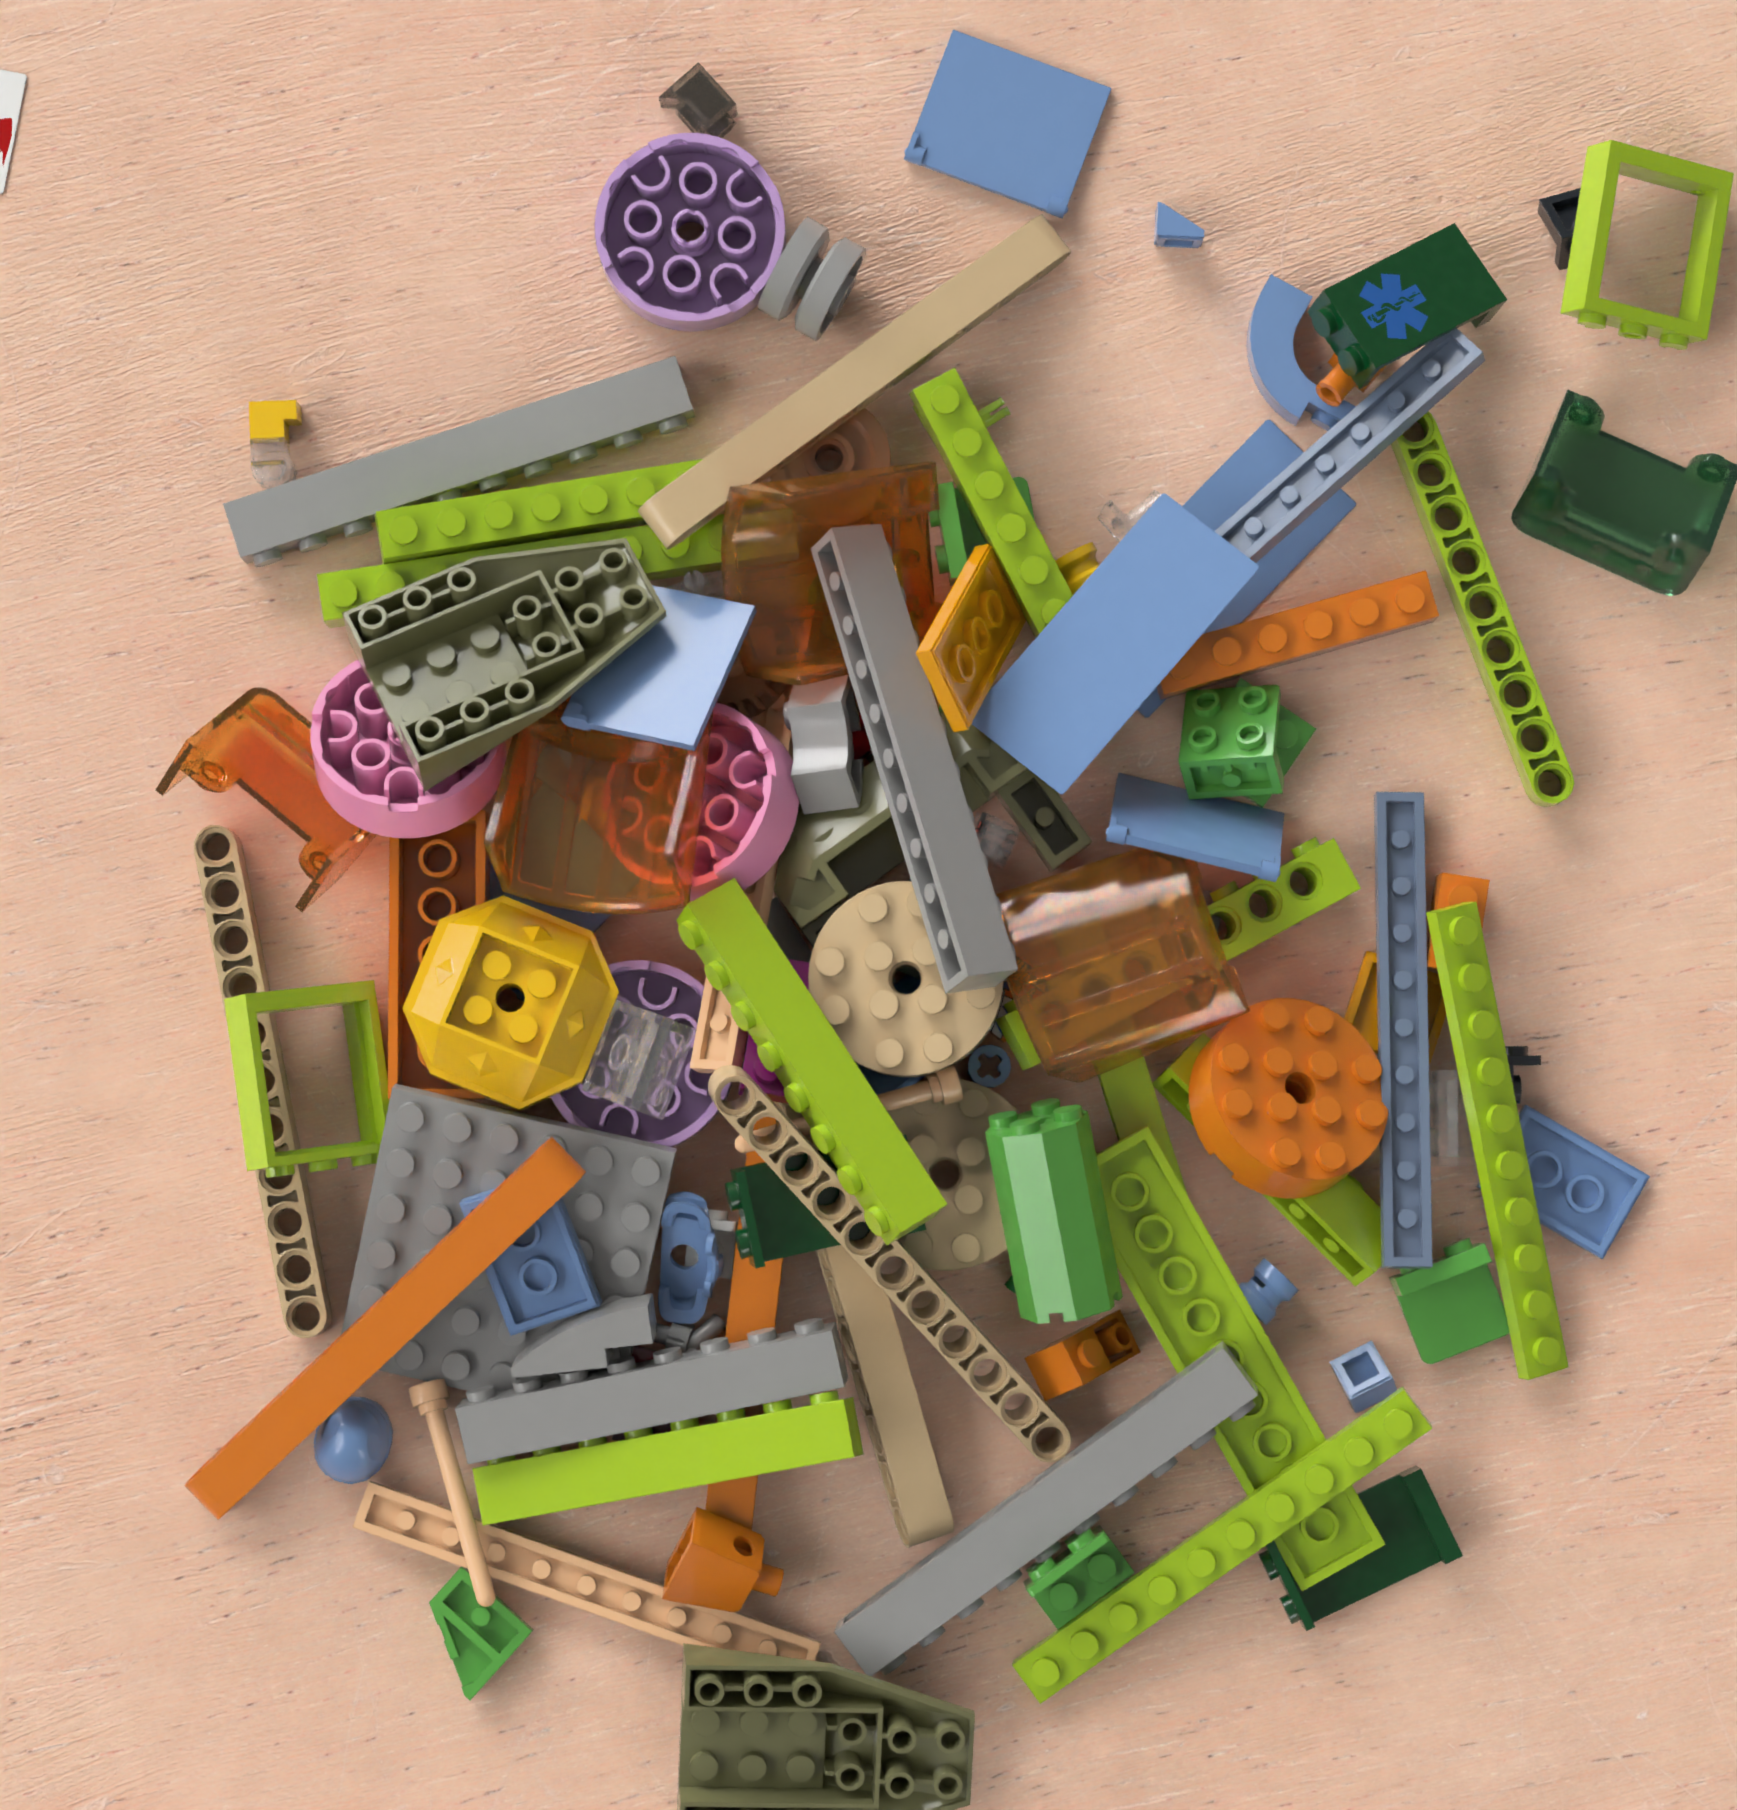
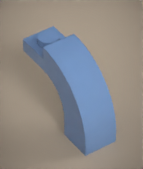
(1273, 357)

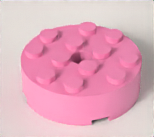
(370, 776)
(745, 804)

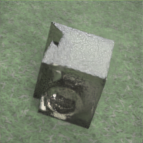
(701, 103)

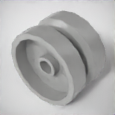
(817, 281)

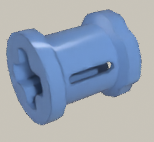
(1003, 1068)

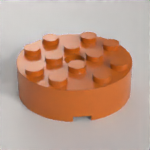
(1288, 1098)

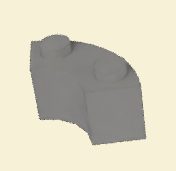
(823, 747)

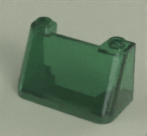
(1622, 501)

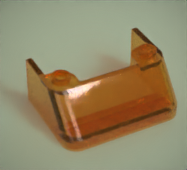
(269, 754)

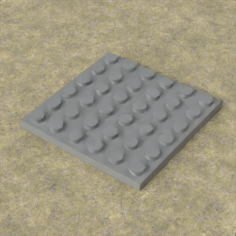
(453, 1148)

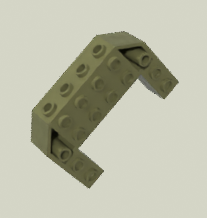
(849, 849)

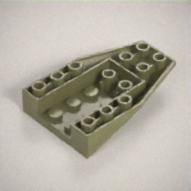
(497, 644)
(814, 1738)

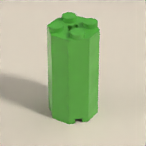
(1053, 1211)

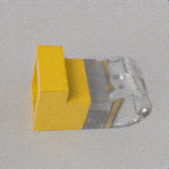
(270, 441)

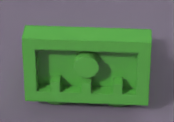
(1231, 742)
(1077, 1575)

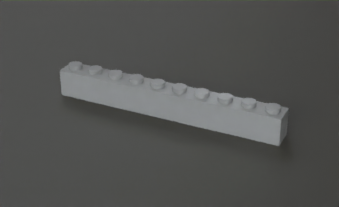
(461, 460)
(914, 759)
(1046, 1510)

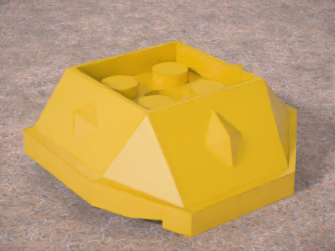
(517, 1053)

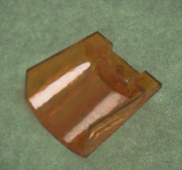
(772, 566)
(597, 819)
(1116, 962)

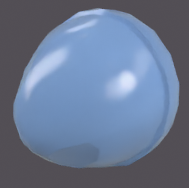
(354, 1441)

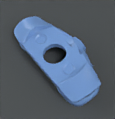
(686, 1289)

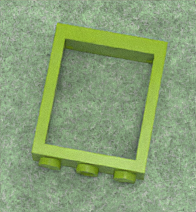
(1591, 234)
(366, 1065)

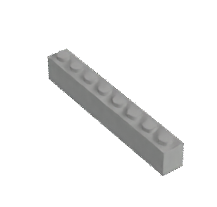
(652, 1391)

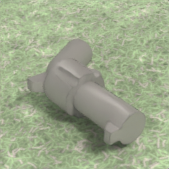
(684, 1335)

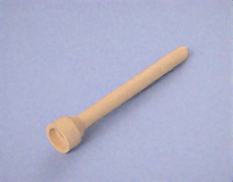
(938, 1087)
(431, 1401)

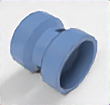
(1267, 1290)

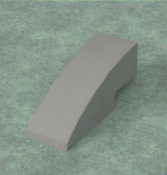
(588, 1338)

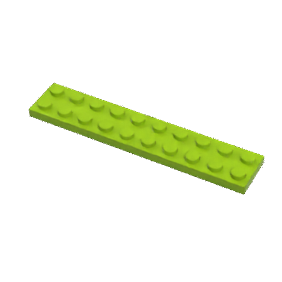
(1197, 1305)

